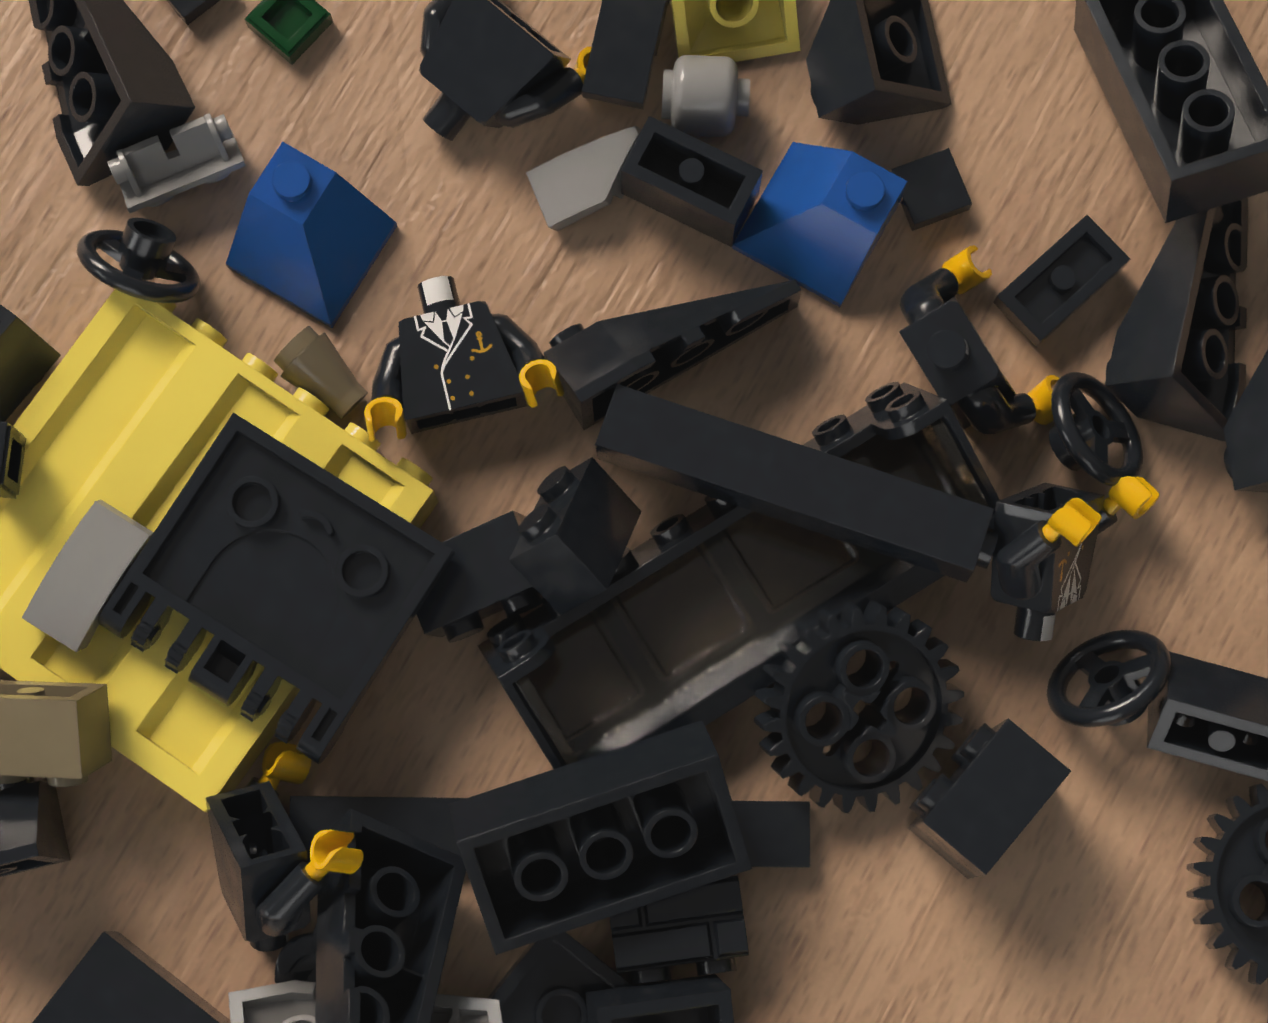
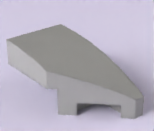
(582, 178)

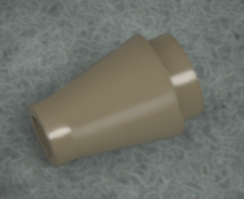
(318, 368)

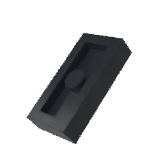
(1061, 280)

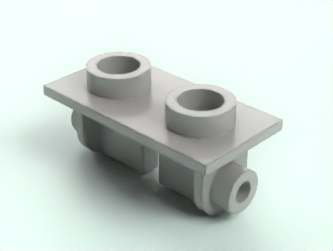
(203, 155)

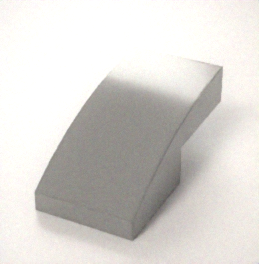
(86, 575)

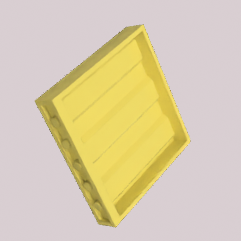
(129, 427)

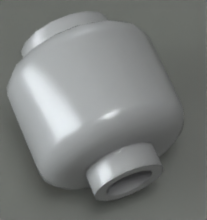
(704, 95)

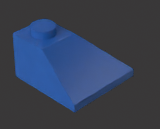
(821, 218)
(308, 235)

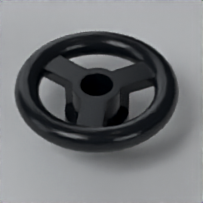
(142, 253)
(1084, 437)
(1115, 688)

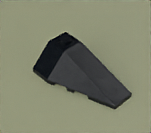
(109, 82)
(657, 344)

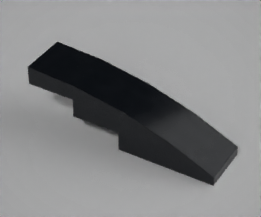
(624, 51)

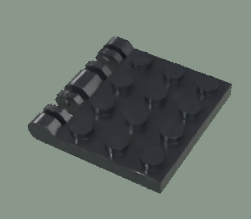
(284, 577)

